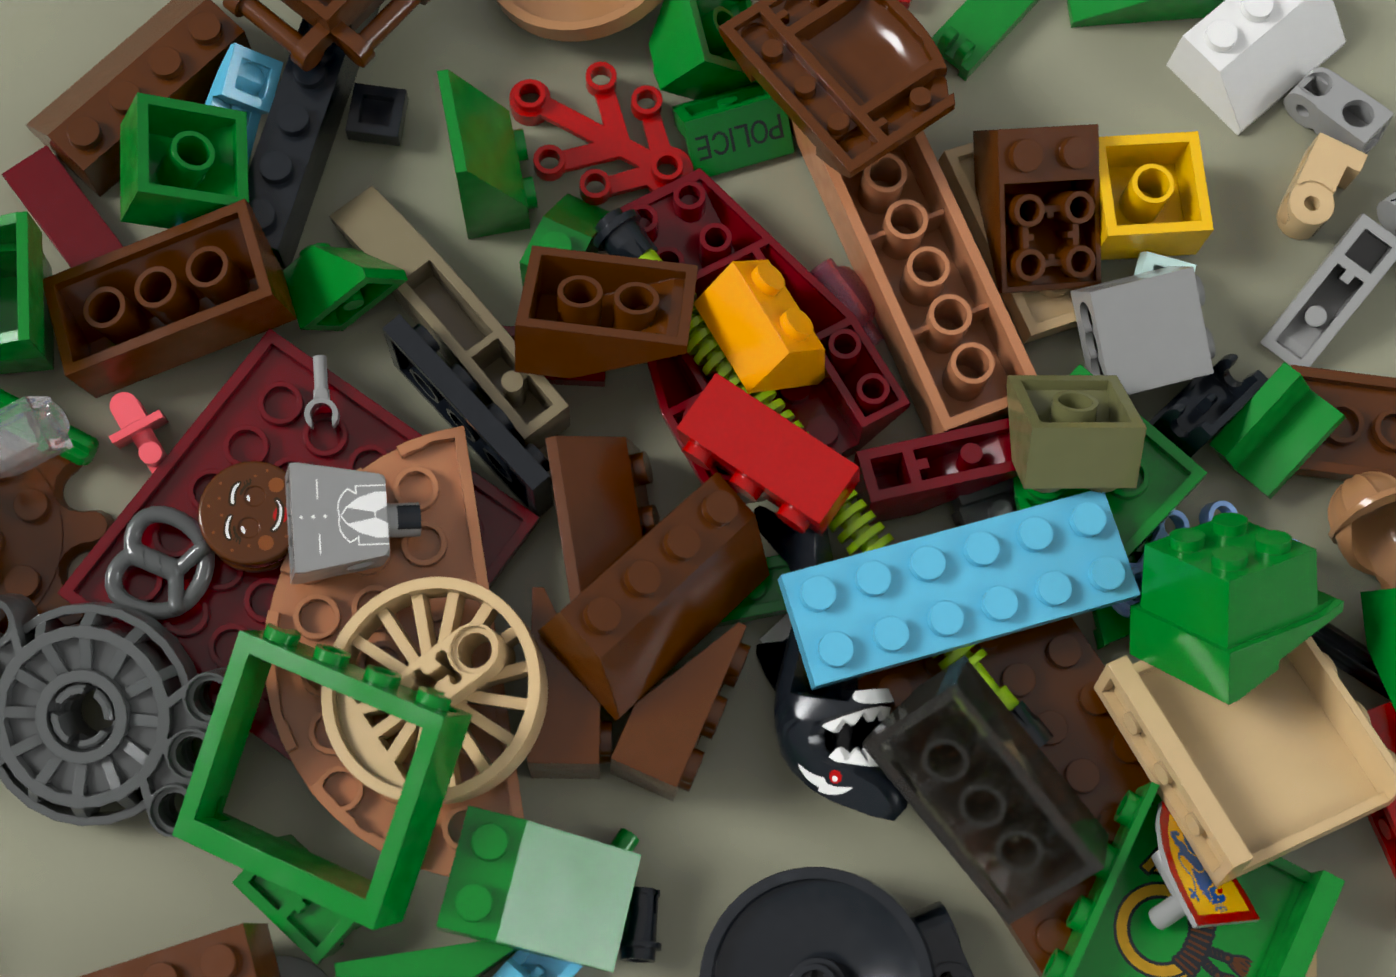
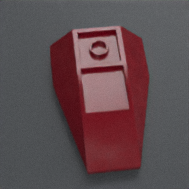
(705, 227)

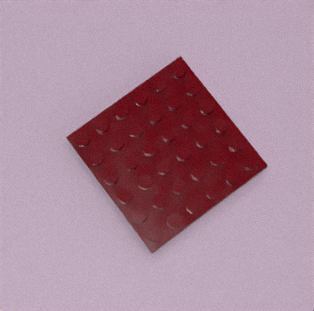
(263, 420)

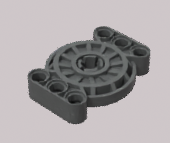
(140, 683)

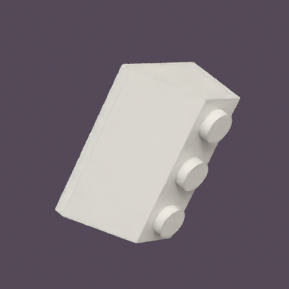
(1255, 54)

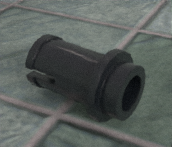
(640, 928)

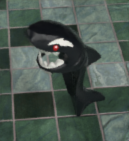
(824, 727)

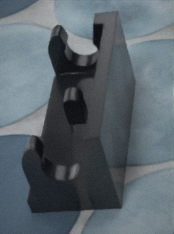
(1206, 406)

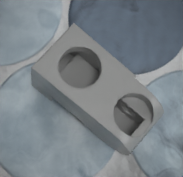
(1337, 109)

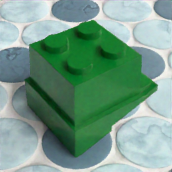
(24, 311)
(1226, 604)

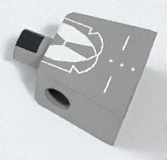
(341, 521)

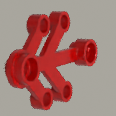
(606, 141)

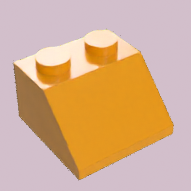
(762, 328)

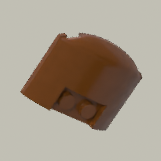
(844, 72)

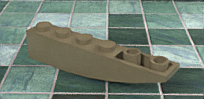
(454, 318)

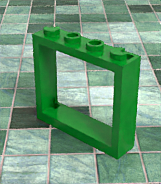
(329, 885)

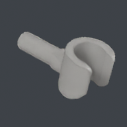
(321, 393)

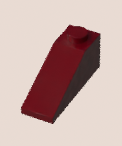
(933, 469)

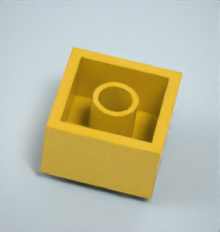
(1152, 195)

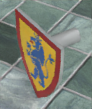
(1190, 885)

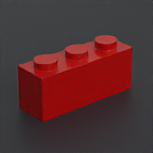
(767, 456)

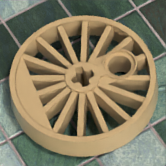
(364, 744)

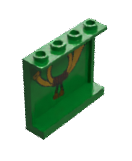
(1119, 940)

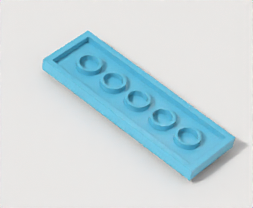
(957, 588)

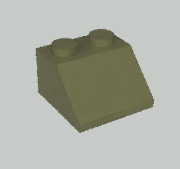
(1074, 432)

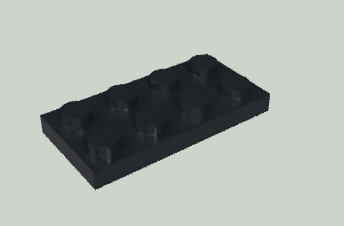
(486, 428)

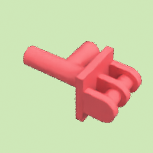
(138, 428)

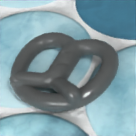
(161, 564)

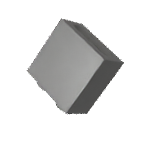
(1145, 328)

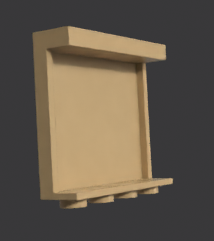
(1255, 772)

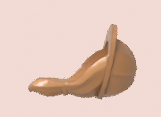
(1365, 524)

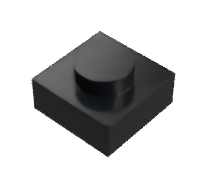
(377, 114)

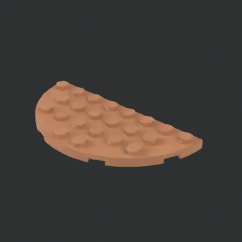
(439, 477)

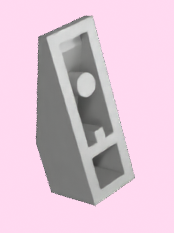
(1332, 293)

